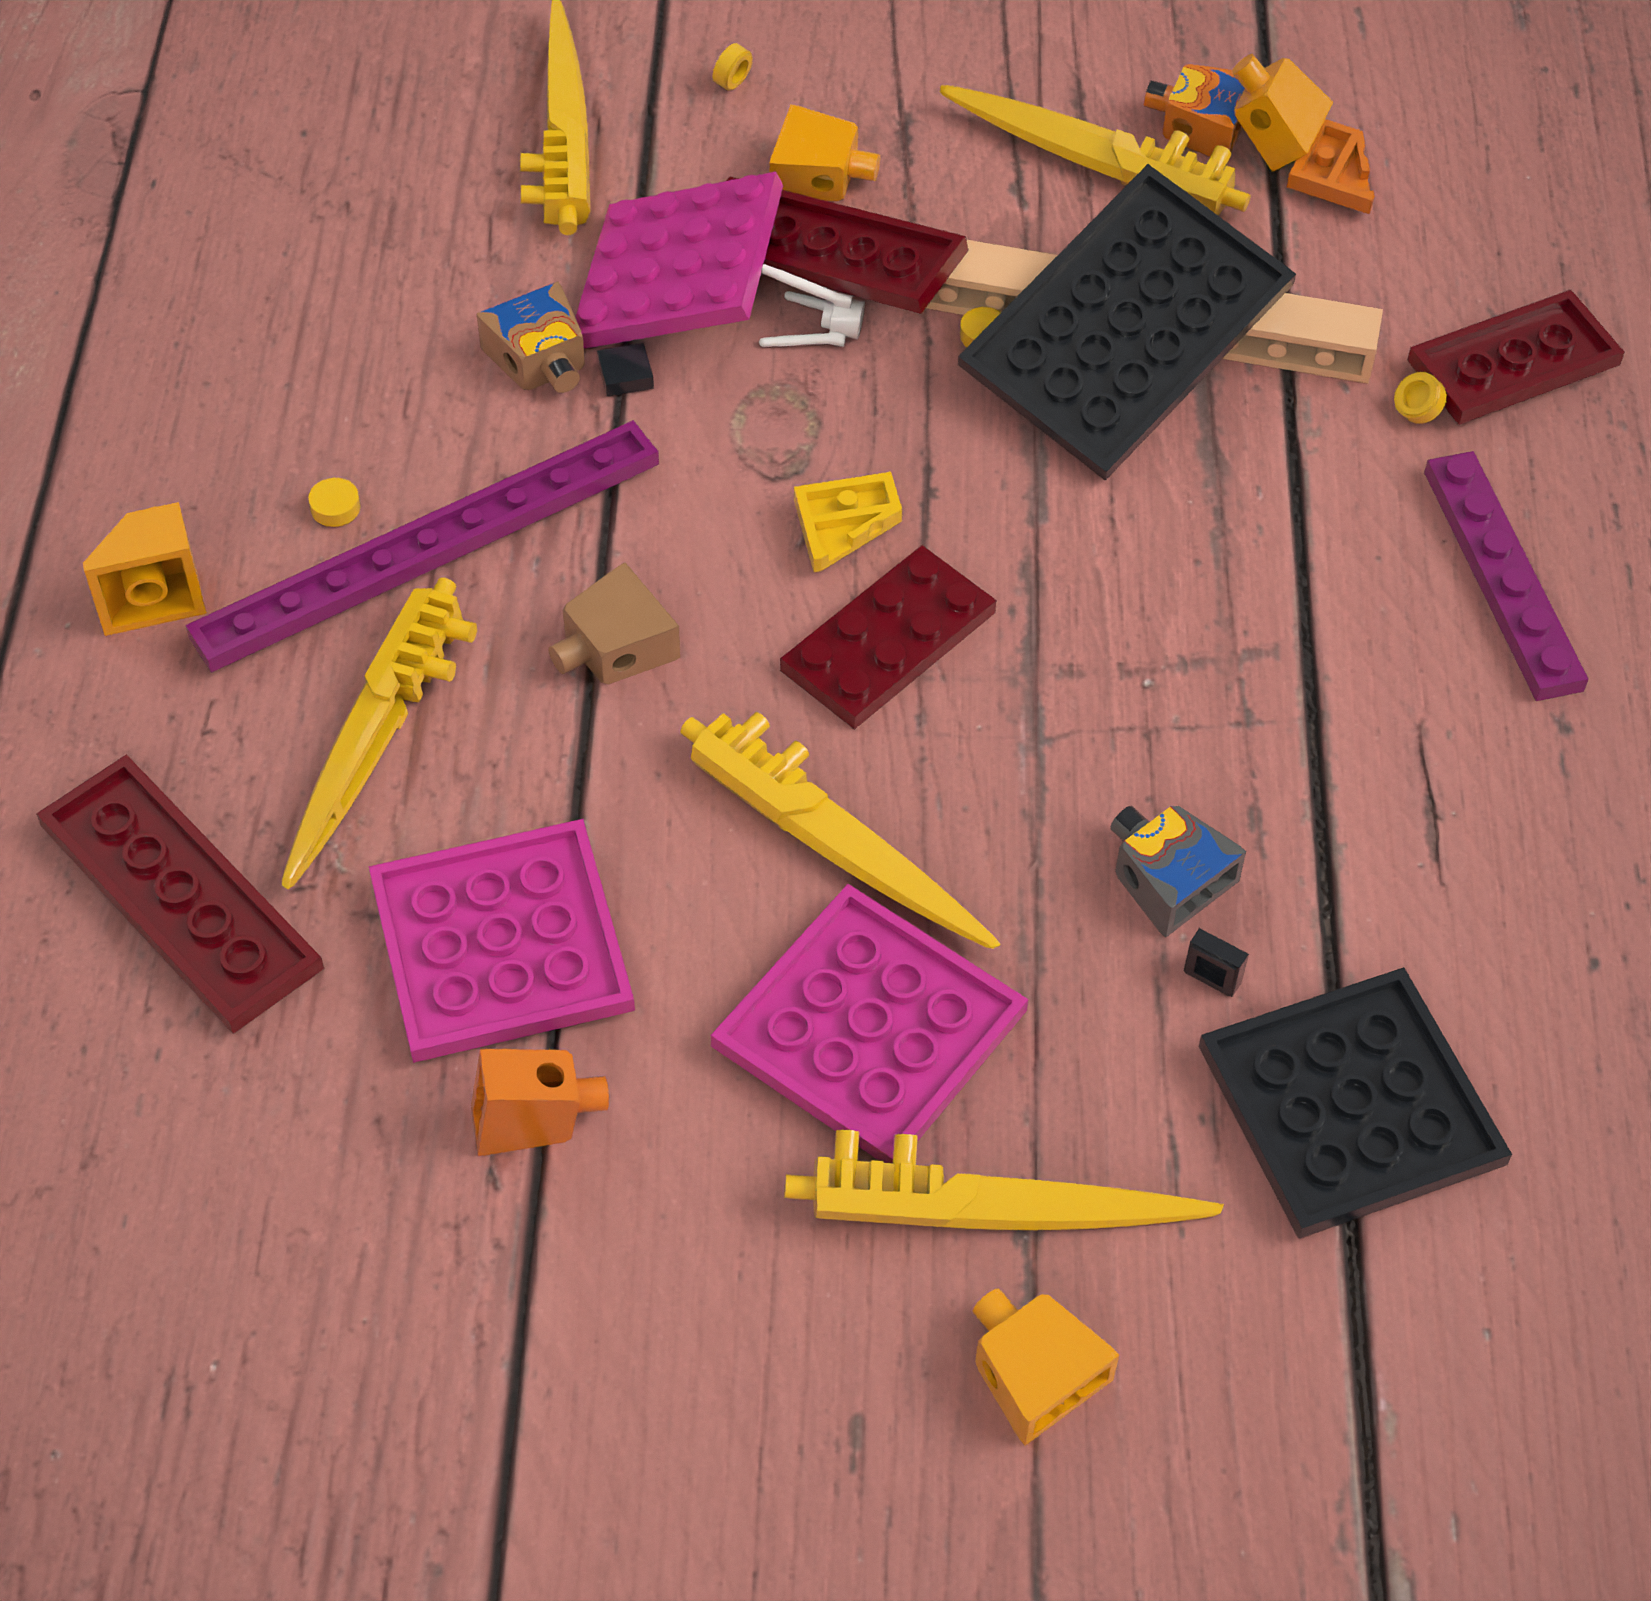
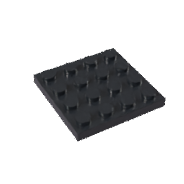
(1353, 1102)

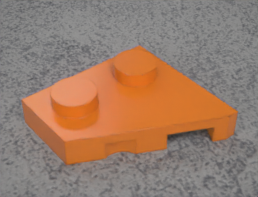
(1335, 168)

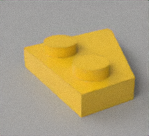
(845, 515)

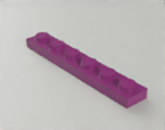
(1506, 577)

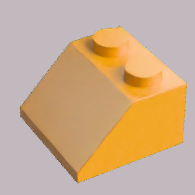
(144, 572)

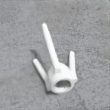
(840, 312)

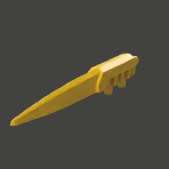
(565, 143)
(1107, 150)
(405, 660)
(786, 798)
(918, 1196)

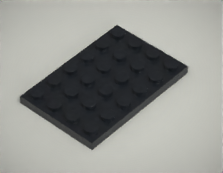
(1126, 321)

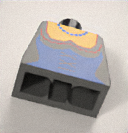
(1174, 864)

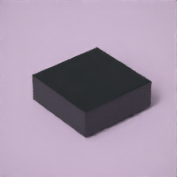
(625, 369)
(1215, 962)

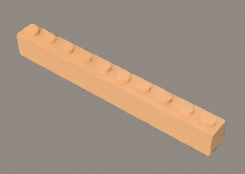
(1292, 335)

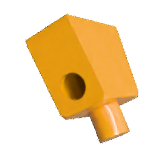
(1279, 109)
(820, 155)
(1039, 1361)

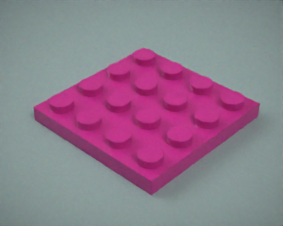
(678, 260)
(500, 940)
(869, 1023)

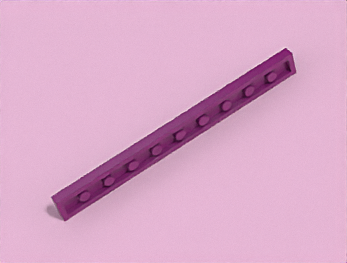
(420, 546)

